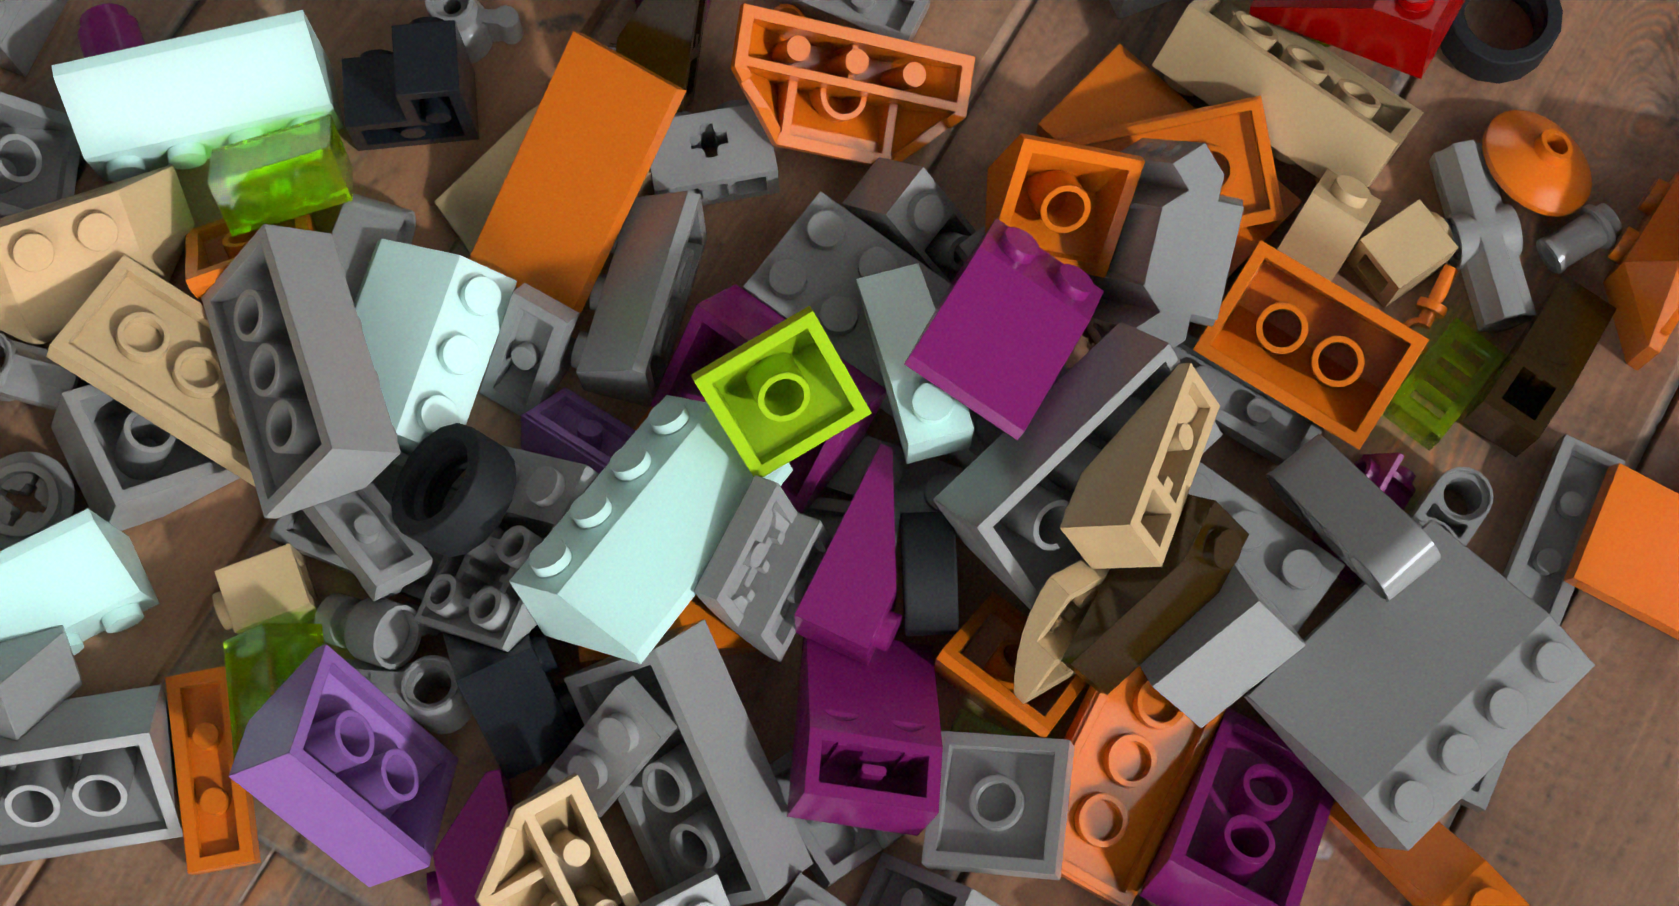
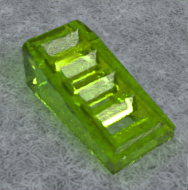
(1417, 419)

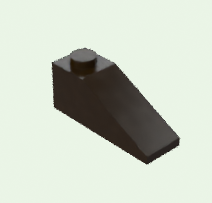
(666, 41)
(1148, 605)

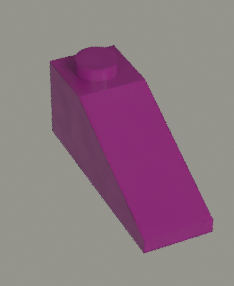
(855, 585)

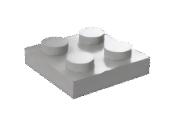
(1001, 805)

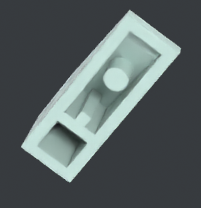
(925, 415)

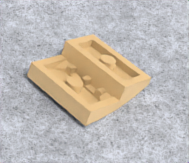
(1052, 627)

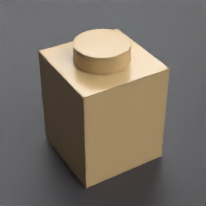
(1330, 223)
(1403, 252)
(266, 590)

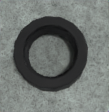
(1500, 65)
(478, 502)
(929, 574)

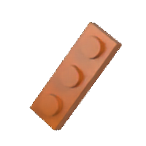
(213, 808)

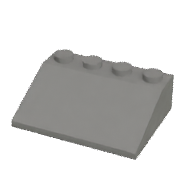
(1419, 692)

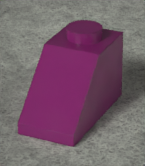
(470, 843)

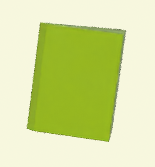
(781, 393)

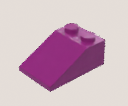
(1005, 328)
(1242, 826)

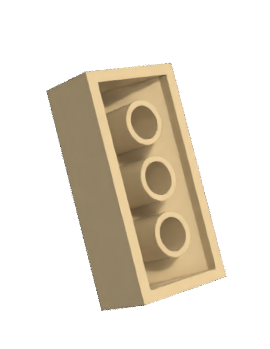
(1312, 99)

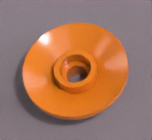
(1537, 163)

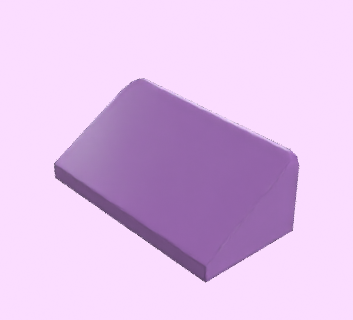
(573, 430)

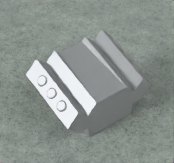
(1171, 246)

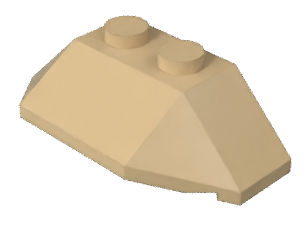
(67, 247)
(555, 855)

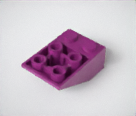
(867, 739)

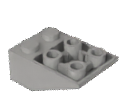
(473, 589)

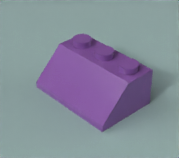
(347, 769)

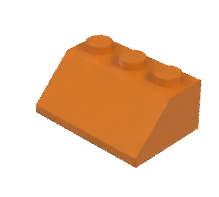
(1311, 344)

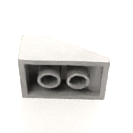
(128, 463)

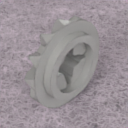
(55, 490)

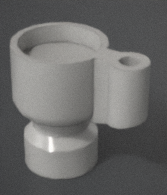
(479, 25)
(372, 630)

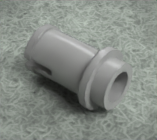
(1592, 230)

